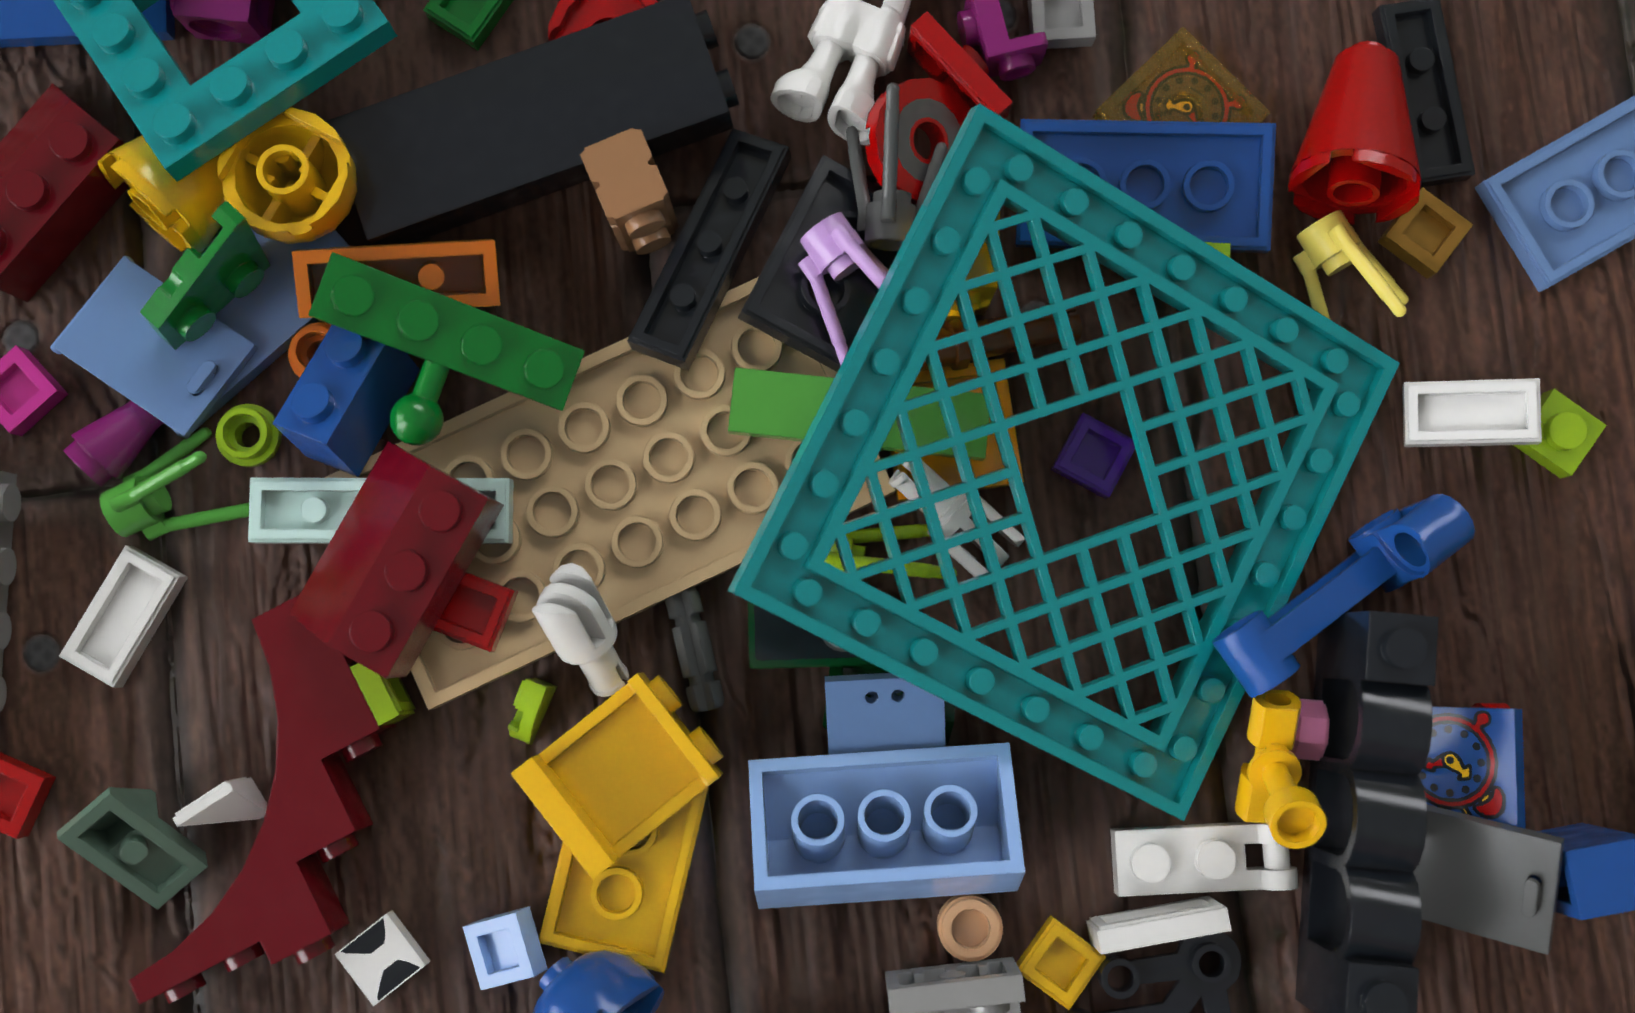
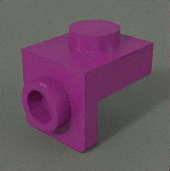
(985, 30)

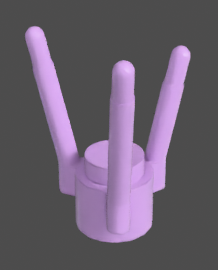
(838, 251)

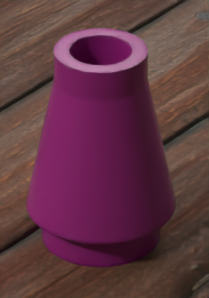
(112, 442)

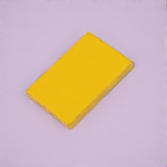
(633, 901)

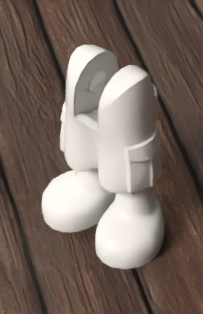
(841, 32)

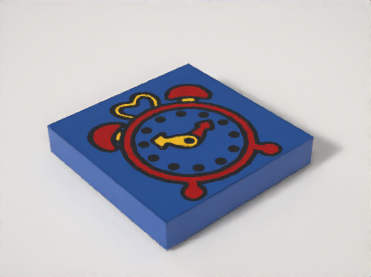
(1477, 763)

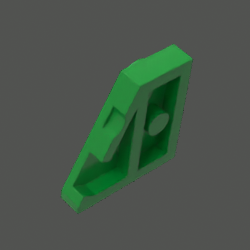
(207, 282)

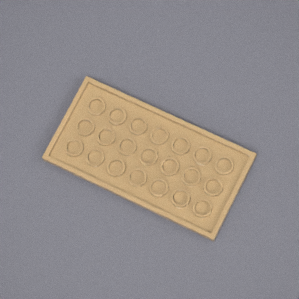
(620, 481)

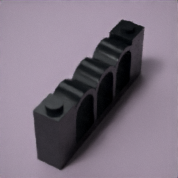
(1359, 877)

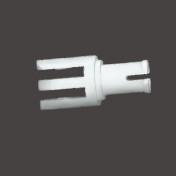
(954, 516)
(581, 628)

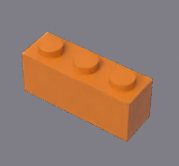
(452, 268)

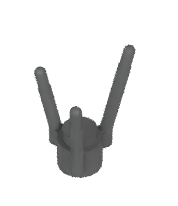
(891, 212)

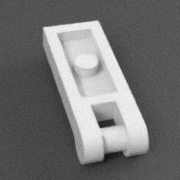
(1197, 859)

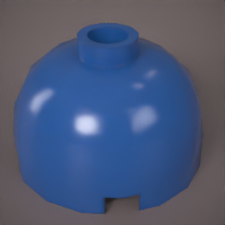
(598, 984)

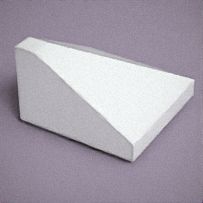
(228, 802)

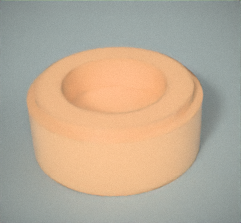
(969, 927)

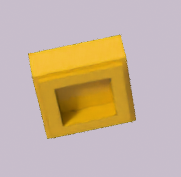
(1059, 962)

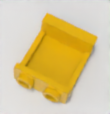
(620, 772)

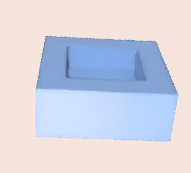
(505, 948)

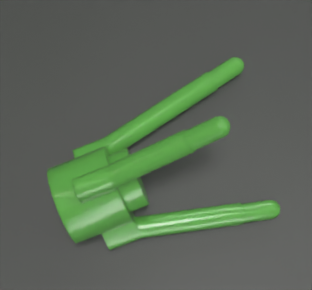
(143, 498)

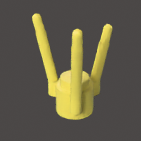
(1335, 246)

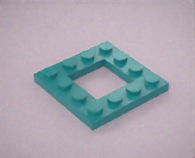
(202, 119)

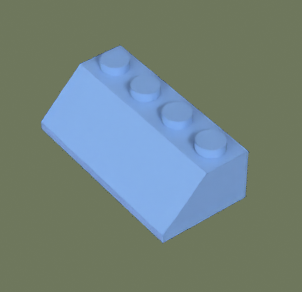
(884, 825)

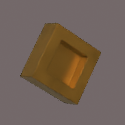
(1425, 234)

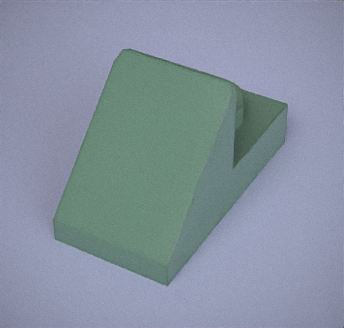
(134, 845)

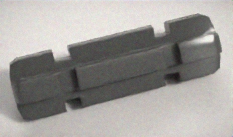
(694, 651)

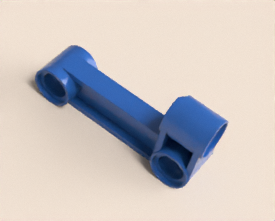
(1388, 554)

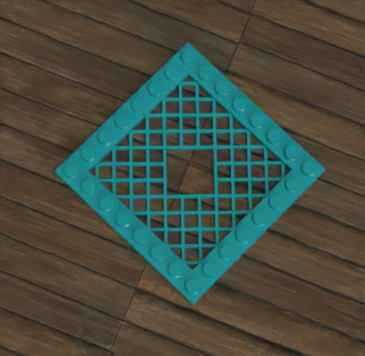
(1347, 380)

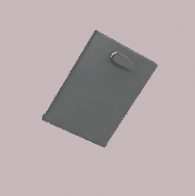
(1481, 881)

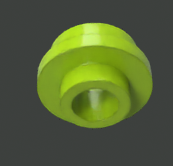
(230, 432)

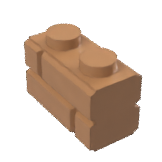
(631, 191)

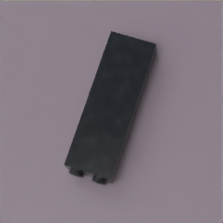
(525, 119)

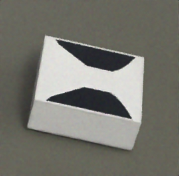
(382, 957)

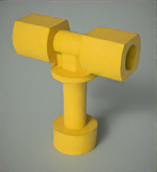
(1270, 780)

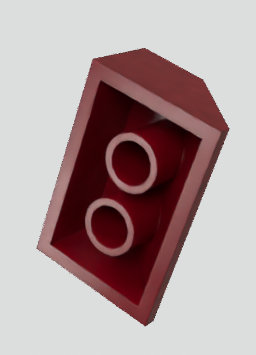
(50, 189)
(395, 562)

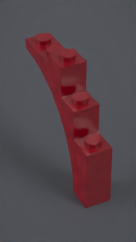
(282, 894)

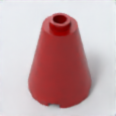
(1359, 141)

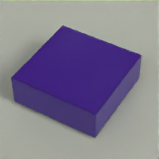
(1094, 456)

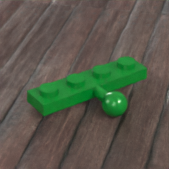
(447, 338)

